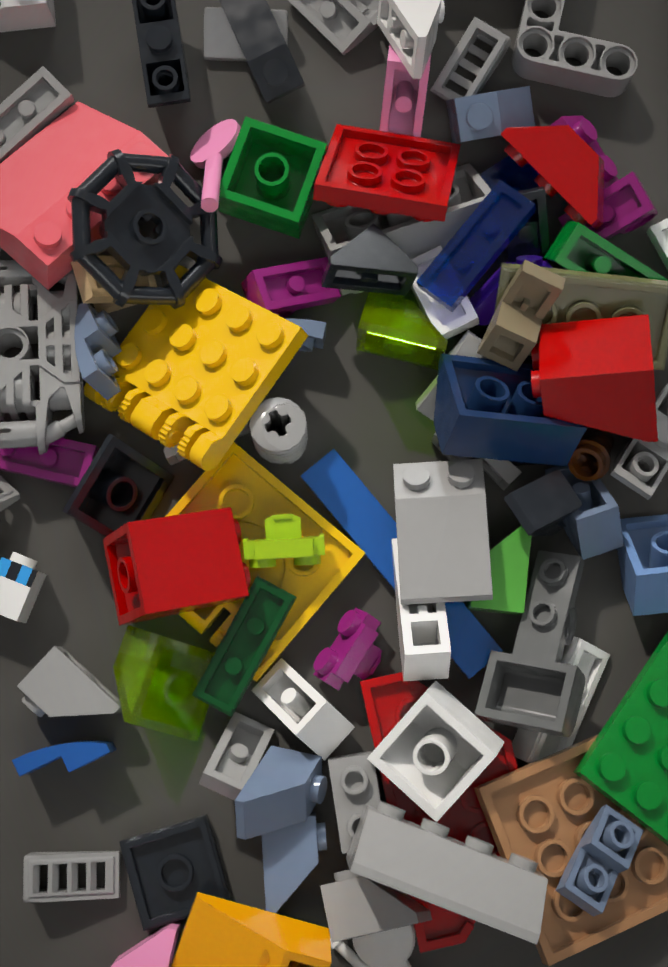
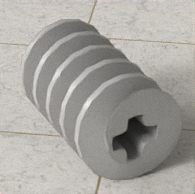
(291, 419)

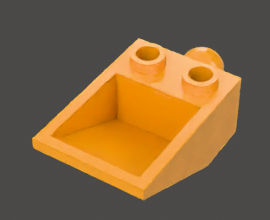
(244, 936)

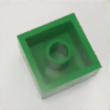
(271, 177)

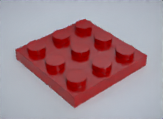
(387, 173)

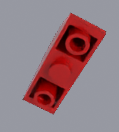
(564, 166)

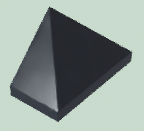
(371, 265)

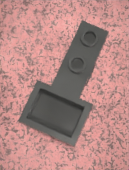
(532, 684)

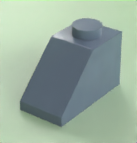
(489, 113)
(597, 523)
(279, 792)
(289, 858)

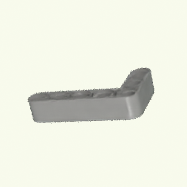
(557, 45)

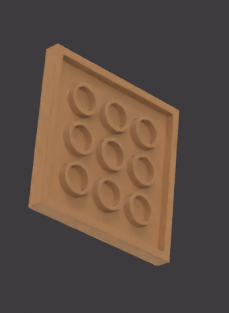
(543, 817)

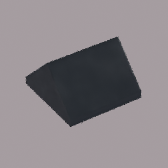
(117, 488)

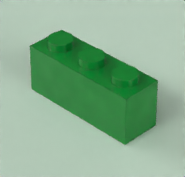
(586, 251)

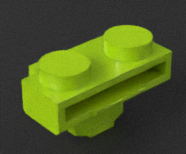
(283, 541)

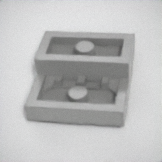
(341, 21)

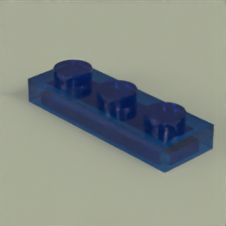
(476, 245)

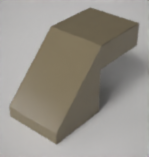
(519, 315)

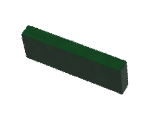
(244, 646)

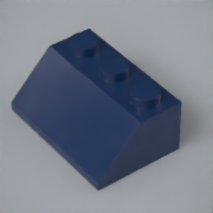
(493, 415)

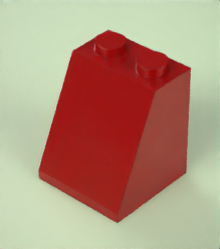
(598, 375)
(175, 564)

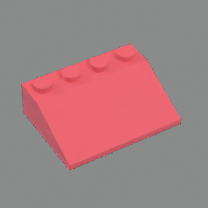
(40, 176)

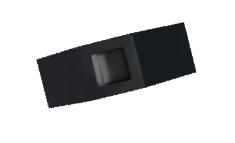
(161, 52)

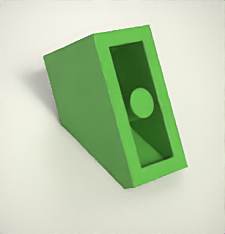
(508, 574)

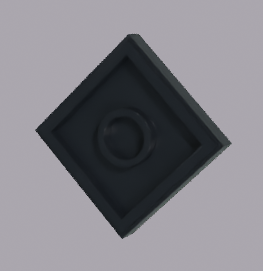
(171, 867)

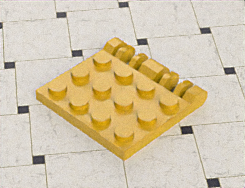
(200, 368)
(254, 497)

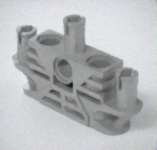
(57, 363)

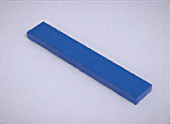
(373, 533)

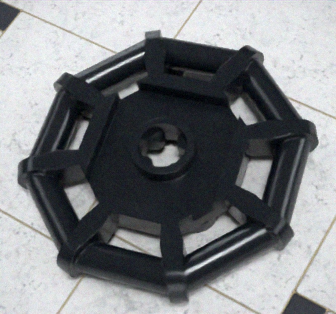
(122, 235)

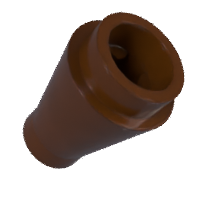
(592, 456)

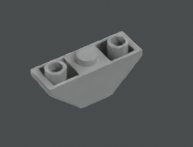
(644, 463)

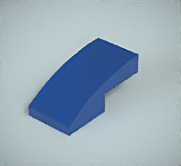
(74, 755)

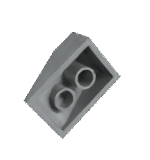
(442, 532)

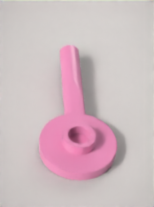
(209, 154)

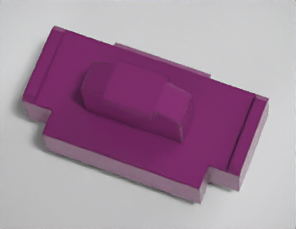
(351, 651)

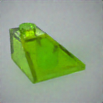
(399, 331)
(158, 681)

